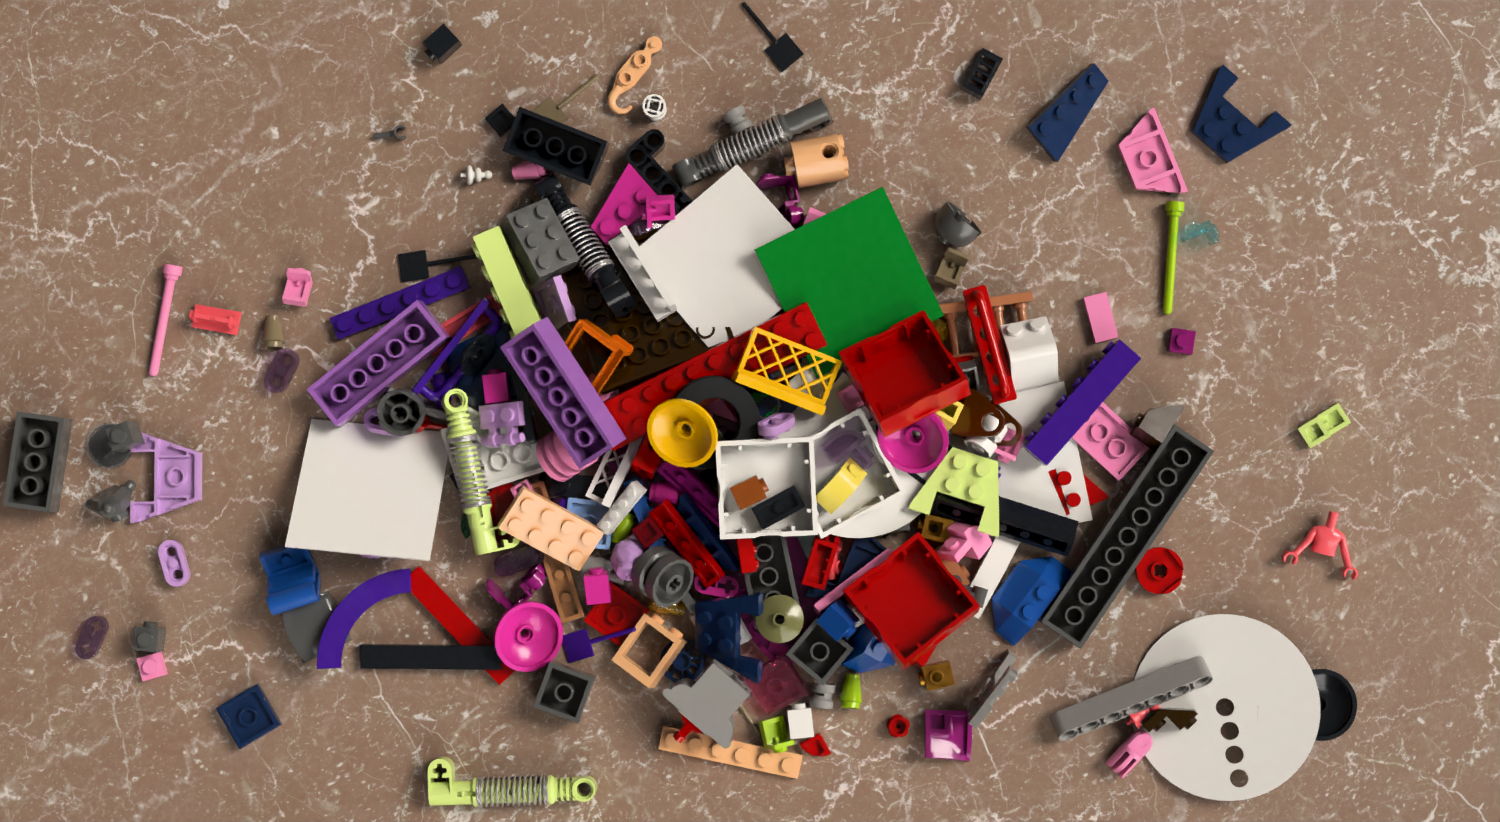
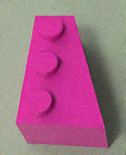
(622, 205)

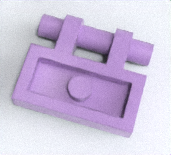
(498, 416)

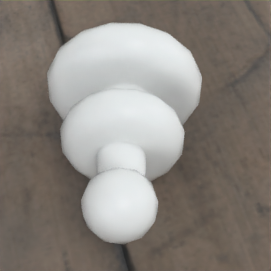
(477, 174)

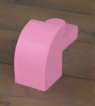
(964, 541)

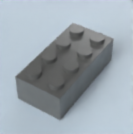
(37, 462)
(774, 571)

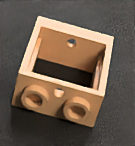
(637, 671)

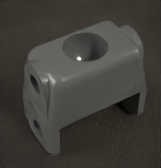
(307, 624)

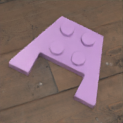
(175, 478)

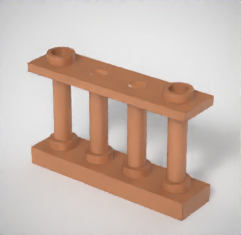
(950, 310)

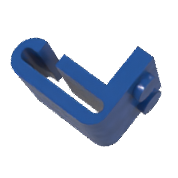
(291, 578)

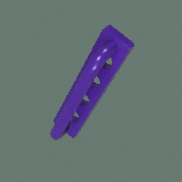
(420, 387)

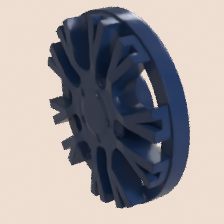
(684, 661)

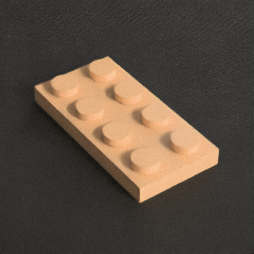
(550, 528)

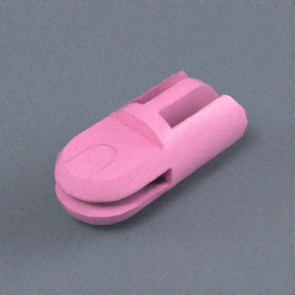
(1130, 752)

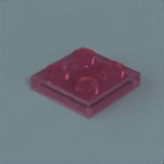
(779, 684)

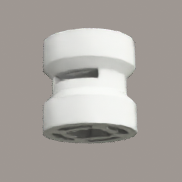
(654, 111)

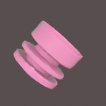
(556, 459)

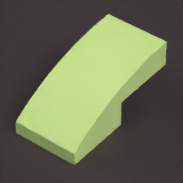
(1324, 425)

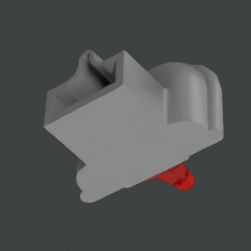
(708, 703)

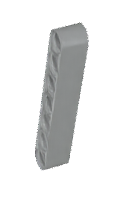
(1131, 698)

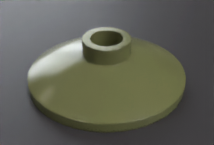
(792, 624)

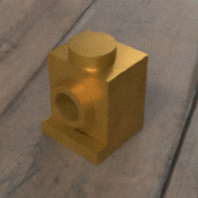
(941, 534)

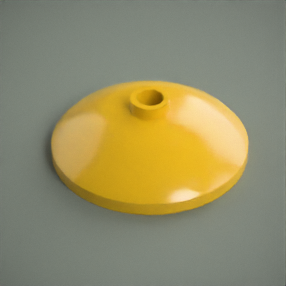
(674, 440)

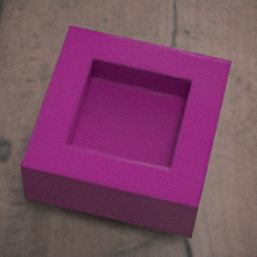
(1181, 341)

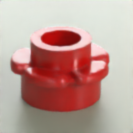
(904, 725)

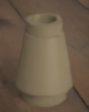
(273, 334)

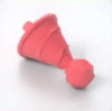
(1138, 718)

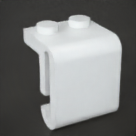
(1030, 353)

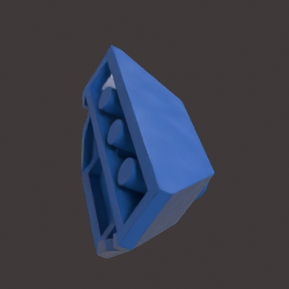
(1026, 596)
(867, 653)

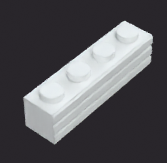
(621, 507)

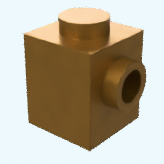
(936, 675)

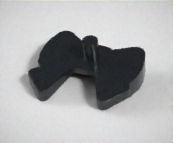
(558, 487)

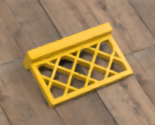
(779, 390)

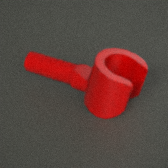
(427, 424)

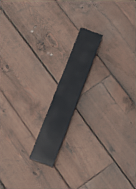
(429, 657)

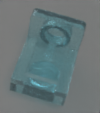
(1193, 230)

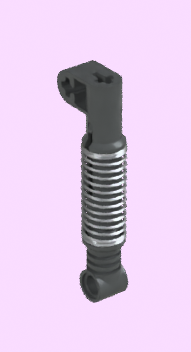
(779, 129)

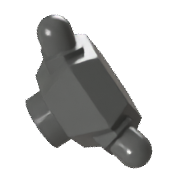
(113, 501)

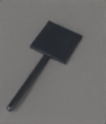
(782, 51)
(415, 265)

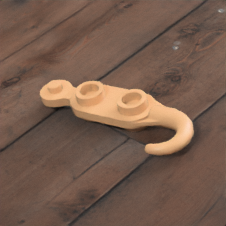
(632, 72)

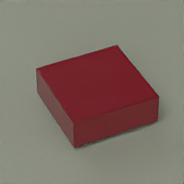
(647, 532)

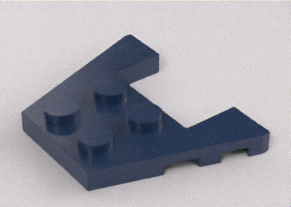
(1226, 128)
(860, 554)
(719, 631)

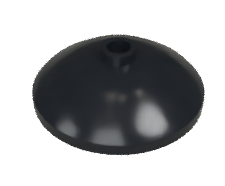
(1337, 704)

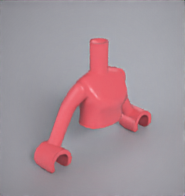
(1325, 542)

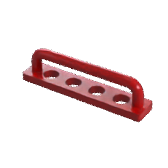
(1005, 391)

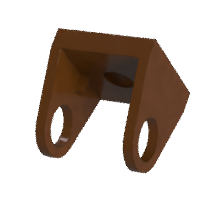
(974, 411)

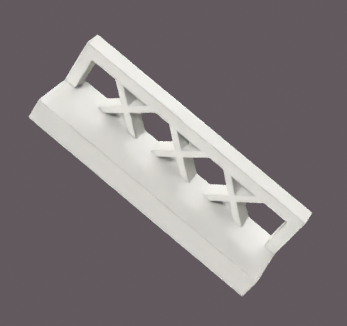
(642, 274)
(618, 478)

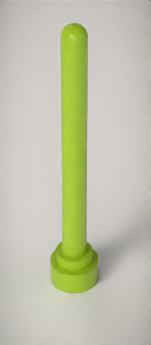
(1174, 211)

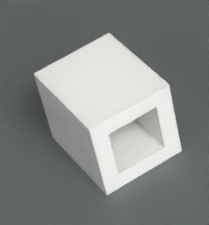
(800, 721)

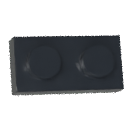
(778, 507)

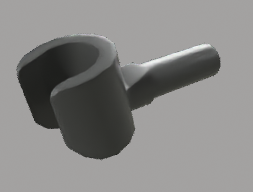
(391, 134)

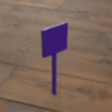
(578, 644)

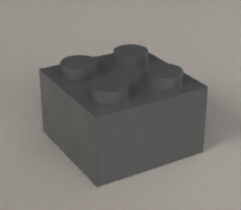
(818, 652)
(564, 691)

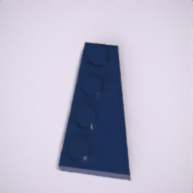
(1065, 114)

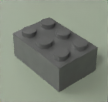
(539, 241)

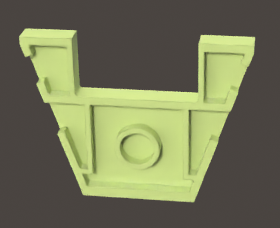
(968, 479)

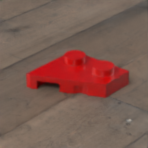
(1094, 493)

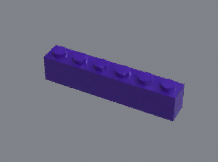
(1082, 402)

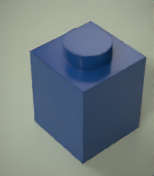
(838, 621)

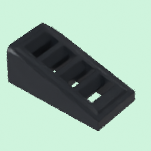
(970, 88)

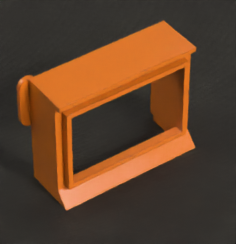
(615, 343)

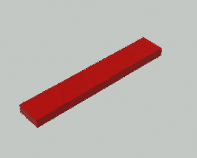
(452, 617)

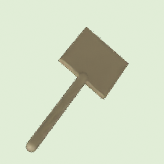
(553, 111)

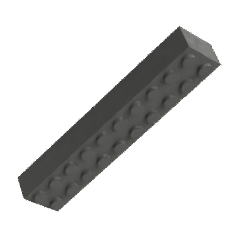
(1125, 536)

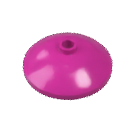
(914, 452)
(539, 642)

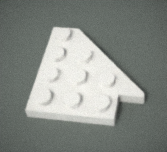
(500, 463)

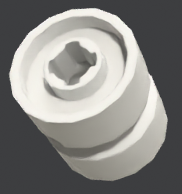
(986, 445)

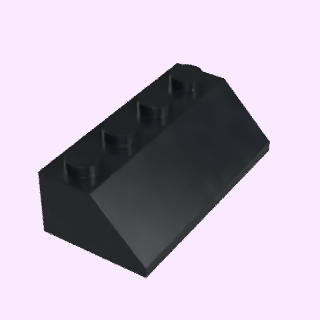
(556, 146)

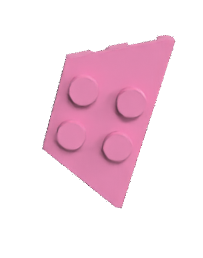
(1151, 158)

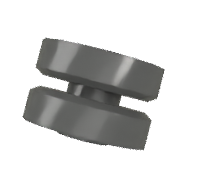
(662, 576)

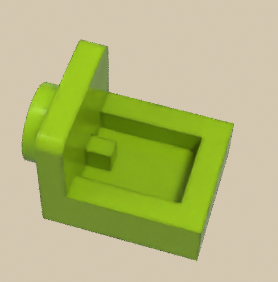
(775, 734)

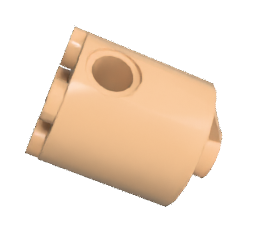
(817, 161)

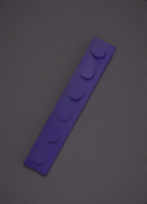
(392, 305)

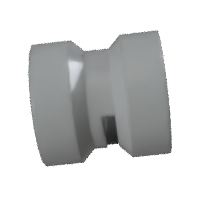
(737, 120)
(819, 700)

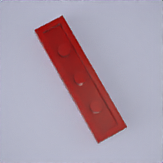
(687, 543)

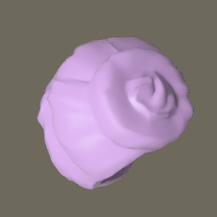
(625, 556)

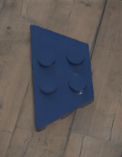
(706, 533)

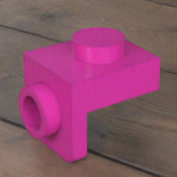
(658, 208)

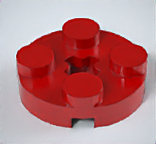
(1172, 572)

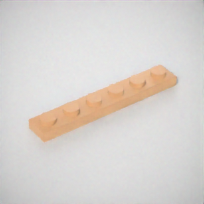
(738, 754)

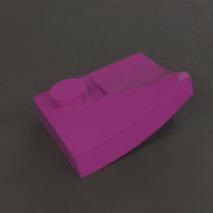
(947, 735)

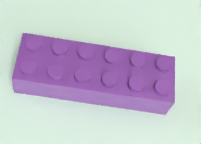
(379, 363)
(563, 392)

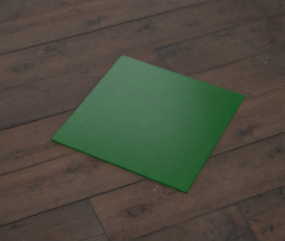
(851, 272)

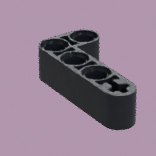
(648, 163)

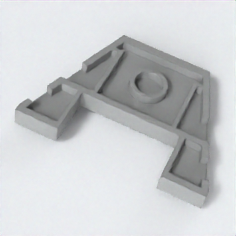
(992, 689)

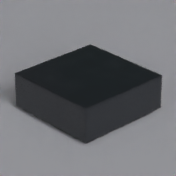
(500, 120)

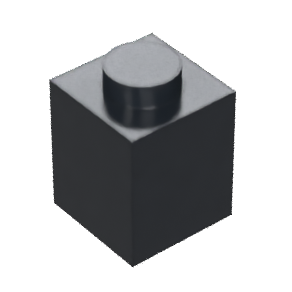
(441, 44)

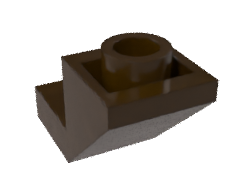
(1179, 716)

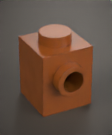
(749, 491)

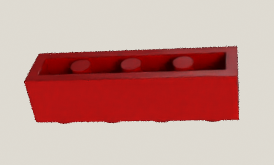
(746, 555)

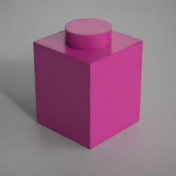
(496, 387)
(597, 586)

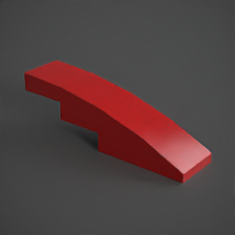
(820, 561)

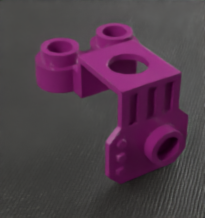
(789, 208)
(531, 581)

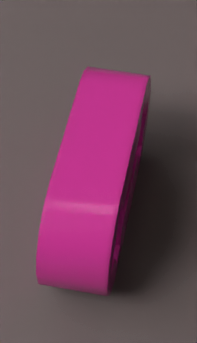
(716, 591)

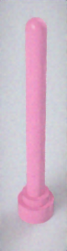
(171, 274)

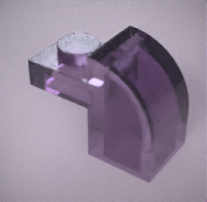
(848, 441)

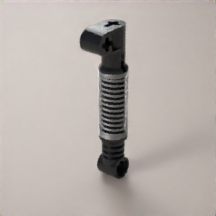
(599, 269)

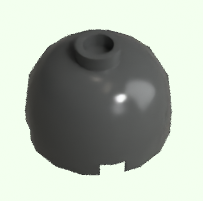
(955, 227)
(401, 412)

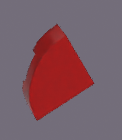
(815, 746)

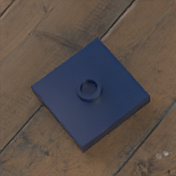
(249, 716)

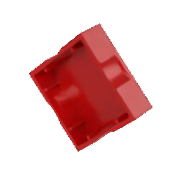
(904, 373)
(911, 601)

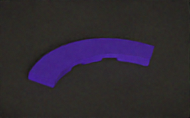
(352, 607)

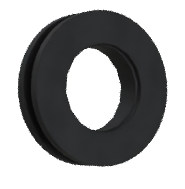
(733, 393)

